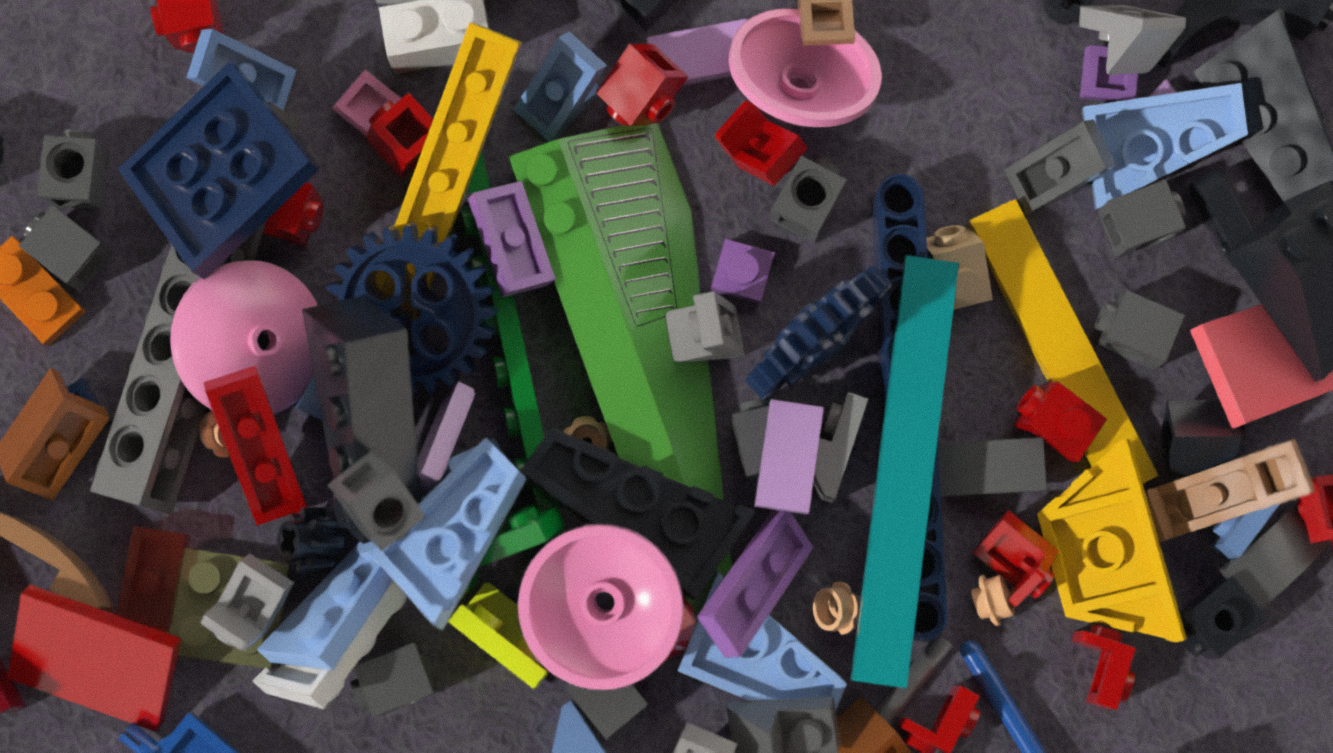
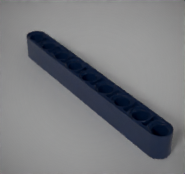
(910, 230)

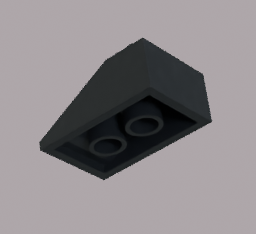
(1291, 273)

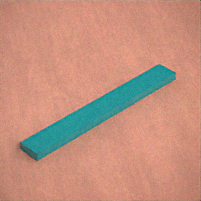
(905, 472)

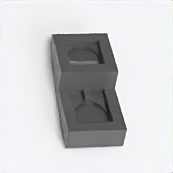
(992, 467)
(1275, 557)

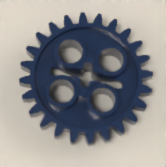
(458, 312)
(818, 332)

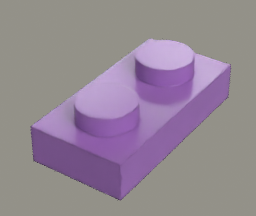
(511, 239)

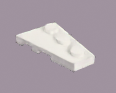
(320, 686)

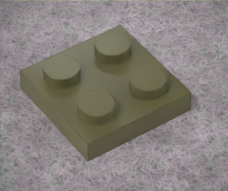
(199, 589)

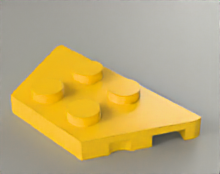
(1110, 550)

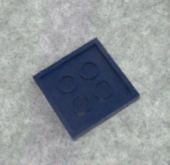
(217, 170)

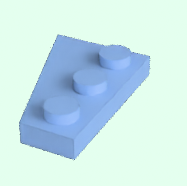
(769, 669)

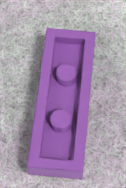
(755, 583)

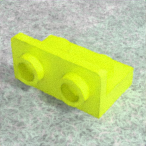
(495, 626)

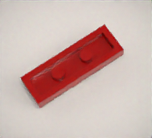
(255, 444)

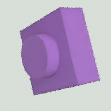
(1101, 86)
(742, 271)

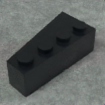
(363, 391)

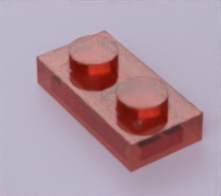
(152, 577)

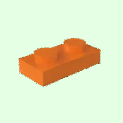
(35, 294)

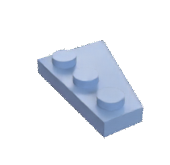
(1163, 134)
(457, 529)
(331, 614)

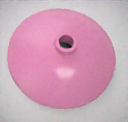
(802, 82)
(220, 325)
(592, 643)

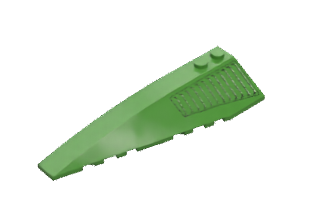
(620, 263)

